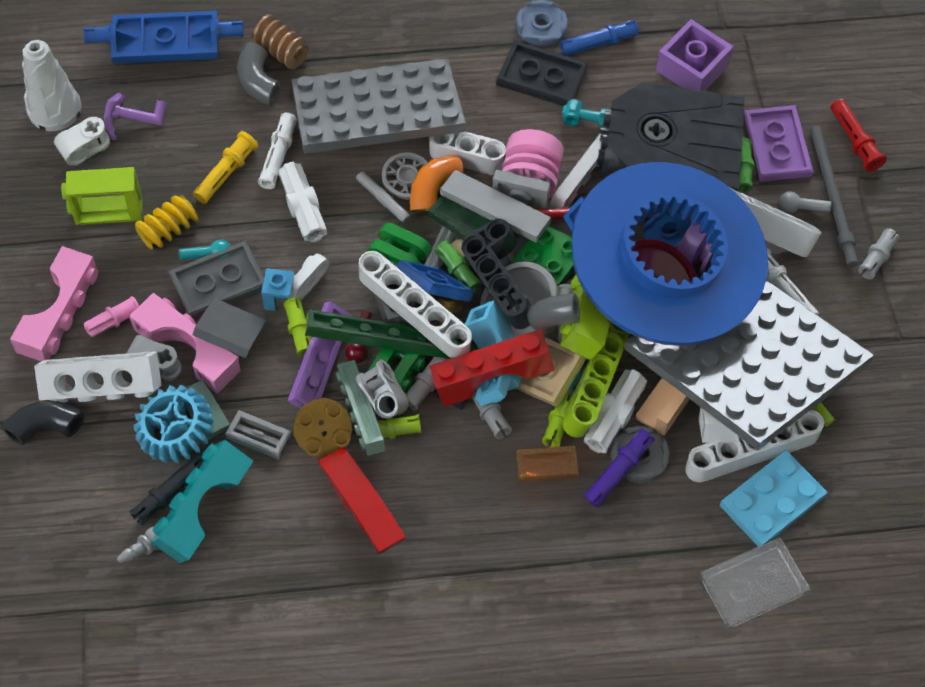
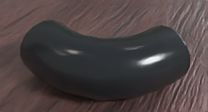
(40, 417)

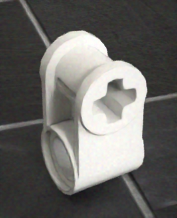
(80, 142)

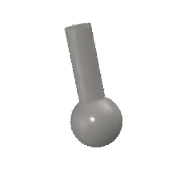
(791, 202)

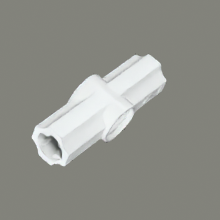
(302, 202)
(615, 411)

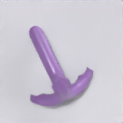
(114, 110)

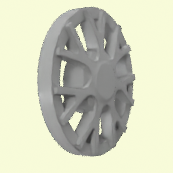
(404, 175)

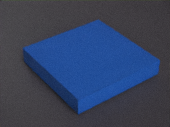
(435, 281)

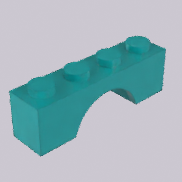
(181, 531)

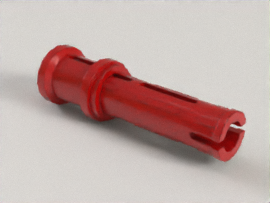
(863, 144)

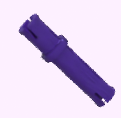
(619, 467)

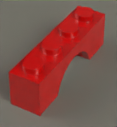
(519, 356)

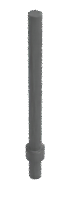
(845, 238)

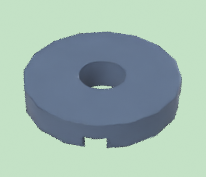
(537, 34)

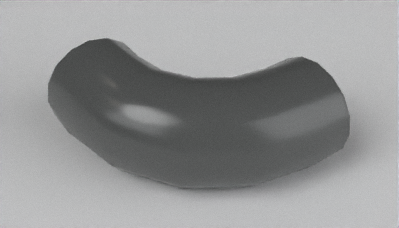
(252, 75)
(554, 311)

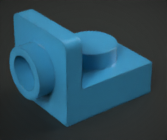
(276, 286)

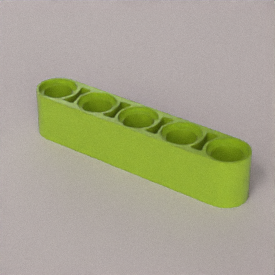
(594, 383)

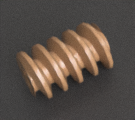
(280, 42)

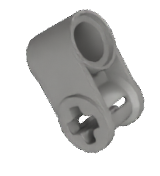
(169, 365)
(381, 388)

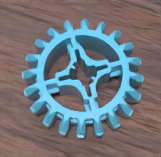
(178, 432)

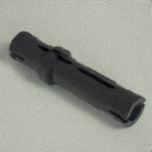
(160, 497)

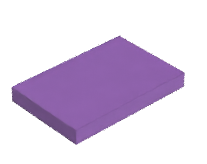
(777, 143)

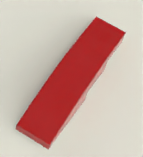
(361, 500)

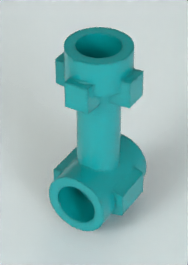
(573, 112)

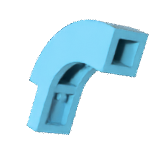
(487, 328)

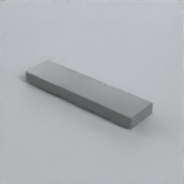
(495, 205)

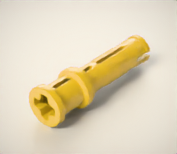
(232, 159)

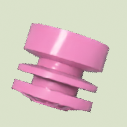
(534, 156)

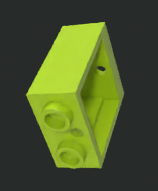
(104, 208)

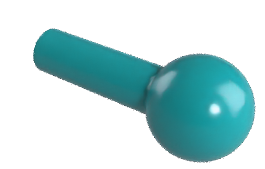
(199, 252)

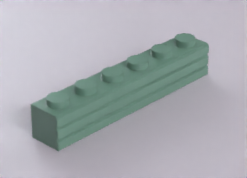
(361, 409)

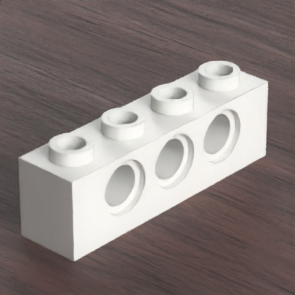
(142, 367)

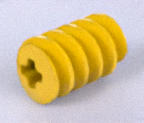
(165, 221)

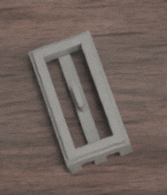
(254, 444)

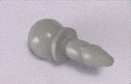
(142, 546)

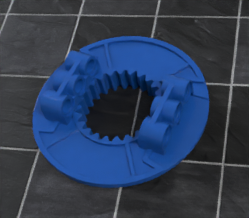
(648, 304)

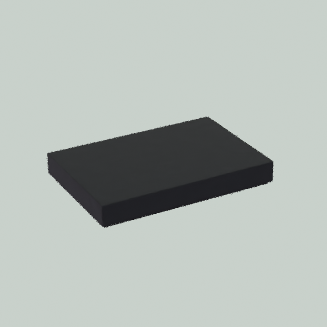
(541, 73)

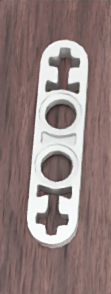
(578, 176)

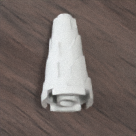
(49, 93)

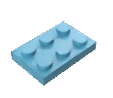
(773, 499)

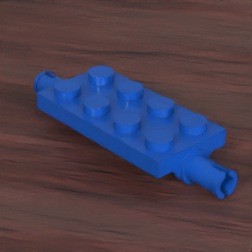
(164, 36)

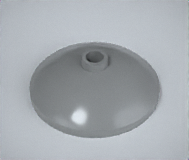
(534, 284)

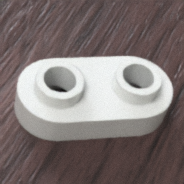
(310, 274)

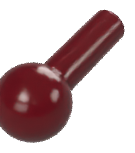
(355, 351)

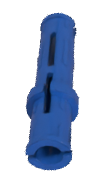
(608, 35)

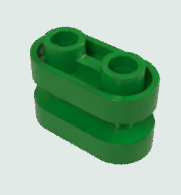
(400, 245)
(406, 369)

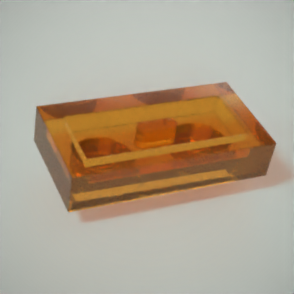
(547, 463)

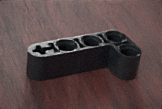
(491, 250)

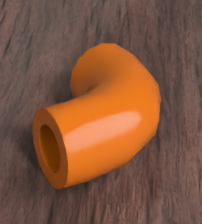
(430, 179)

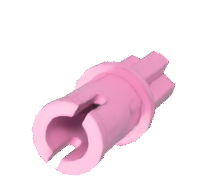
(111, 317)

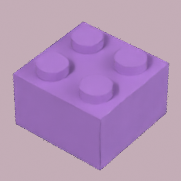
(694, 57)

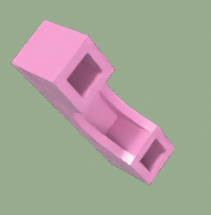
(162, 322)
(40, 334)

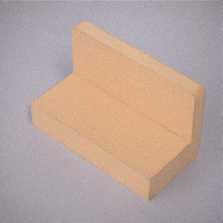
(662, 407)

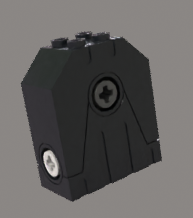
(676, 128)

